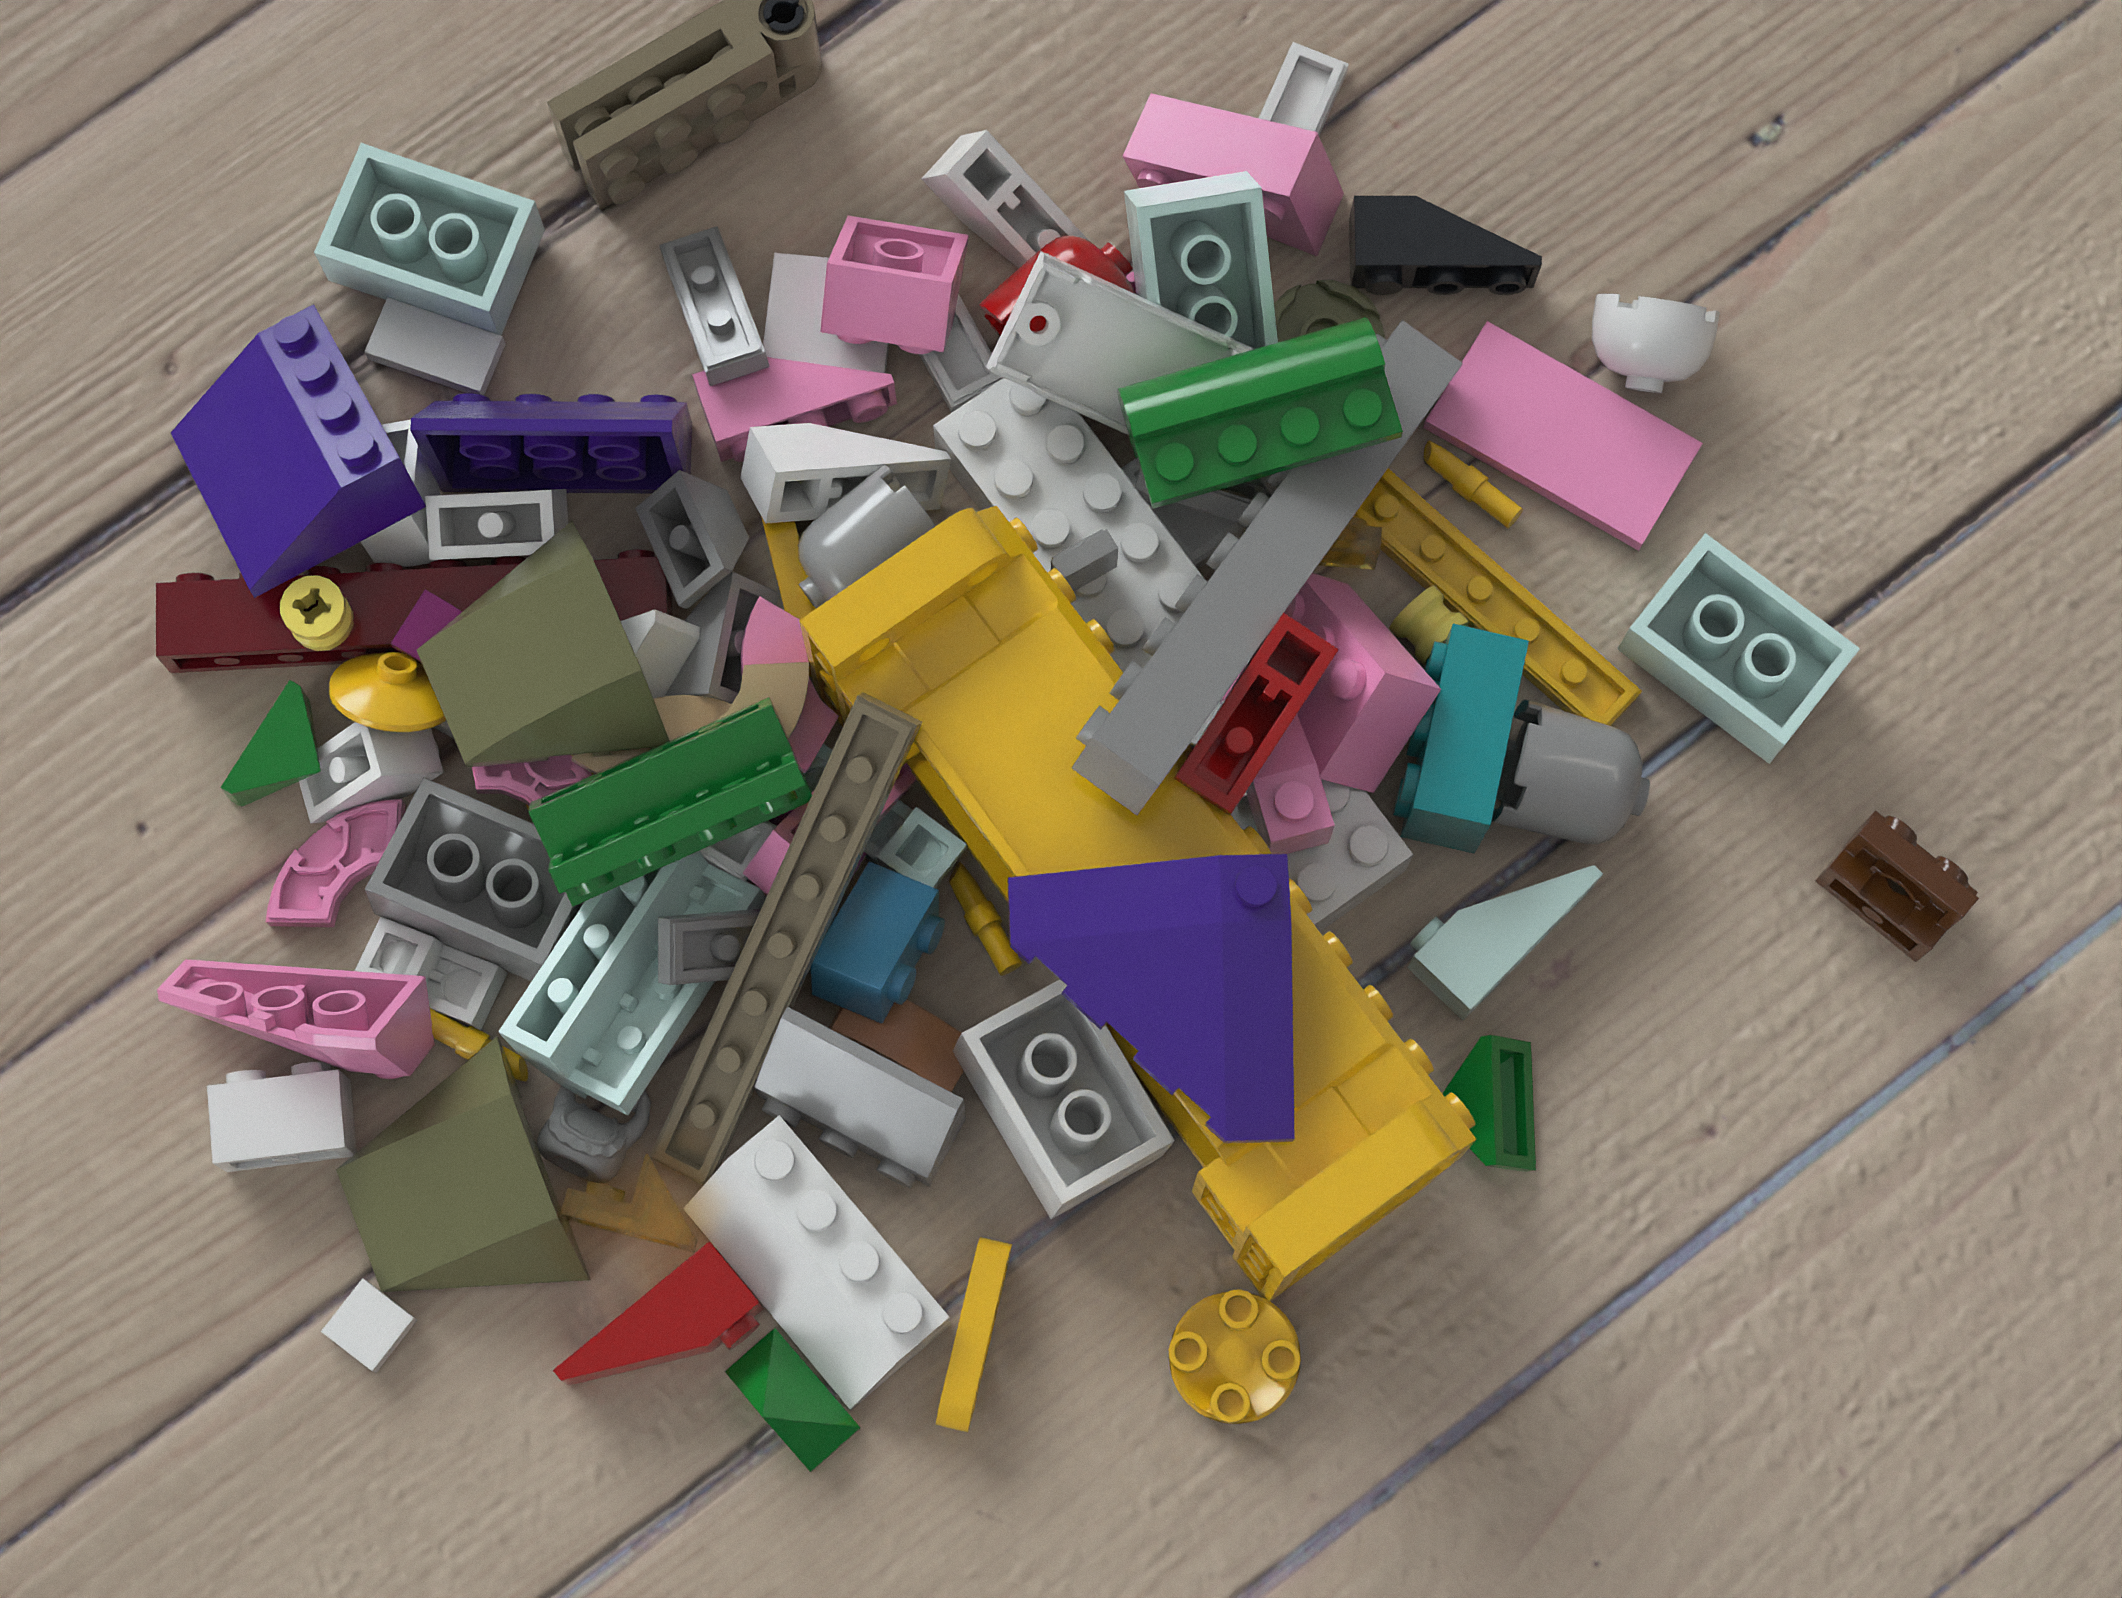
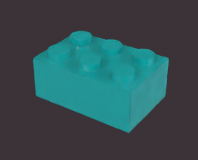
(1461, 739)

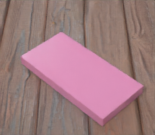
(1562, 435)

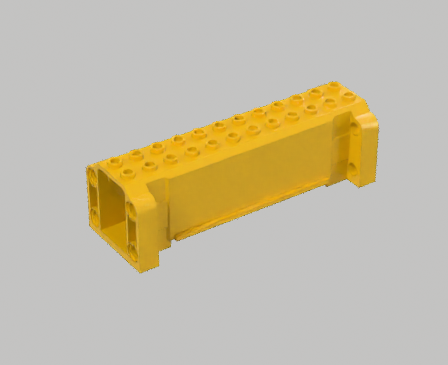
(1004, 681)

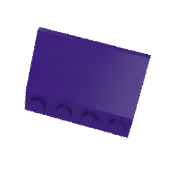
(554, 444)
(292, 455)

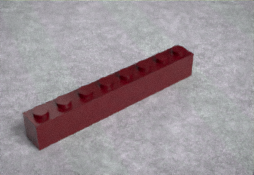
(223, 627)

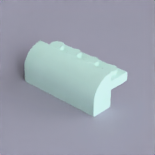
(597, 1004)

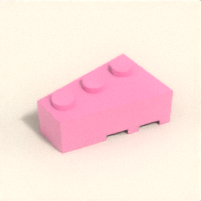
(1196, 141)
(1367, 694)

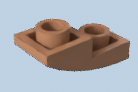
(908, 1038)

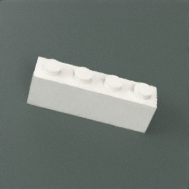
(816, 1263)

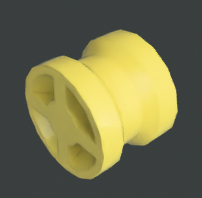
(1426, 621)
(325, 624)

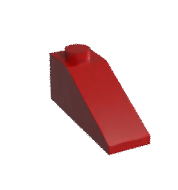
(1256, 713)
(676, 1319)

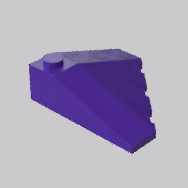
(1184, 968)

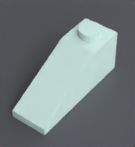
(1488, 940)

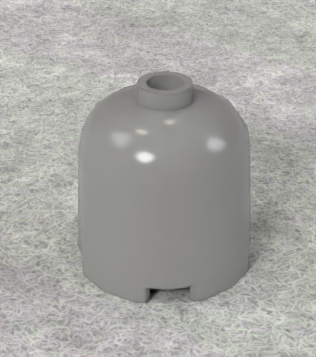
(859, 535)
(1569, 777)

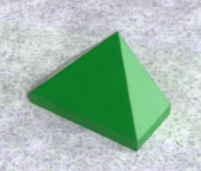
(279, 751)
(1498, 1093)
(792, 1400)

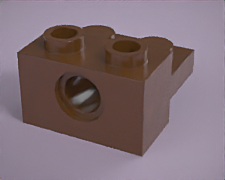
(1890, 850)

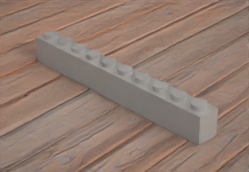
(1249, 591)

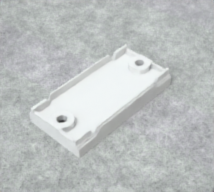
(1096, 341)

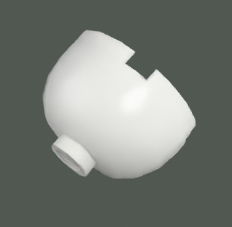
(1652, 339)

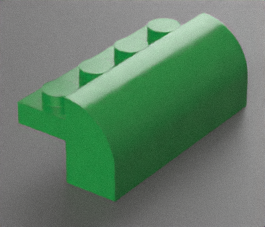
(1260, 412)
(669, 802)

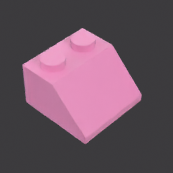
(893, 284)

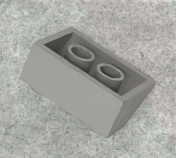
(471, 881)
(858, 1100)

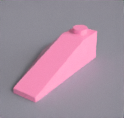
(330, 1015)

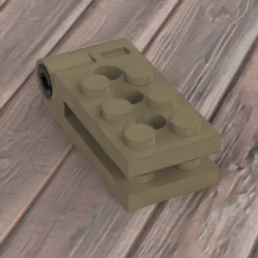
(685, 93)

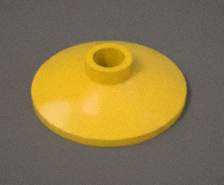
(386, 693)

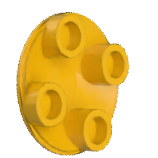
(1234, 1357)

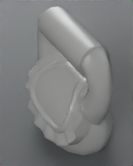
(587, 1140)

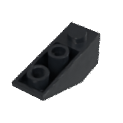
(1421, 245)

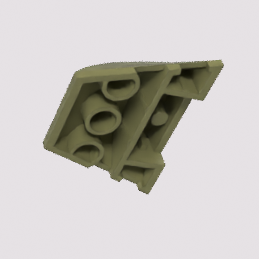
(542, 666)
(461, 1190)

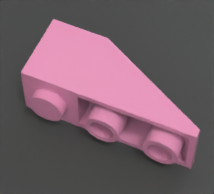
(790, 395)

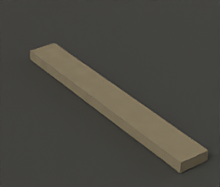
(786, 936)

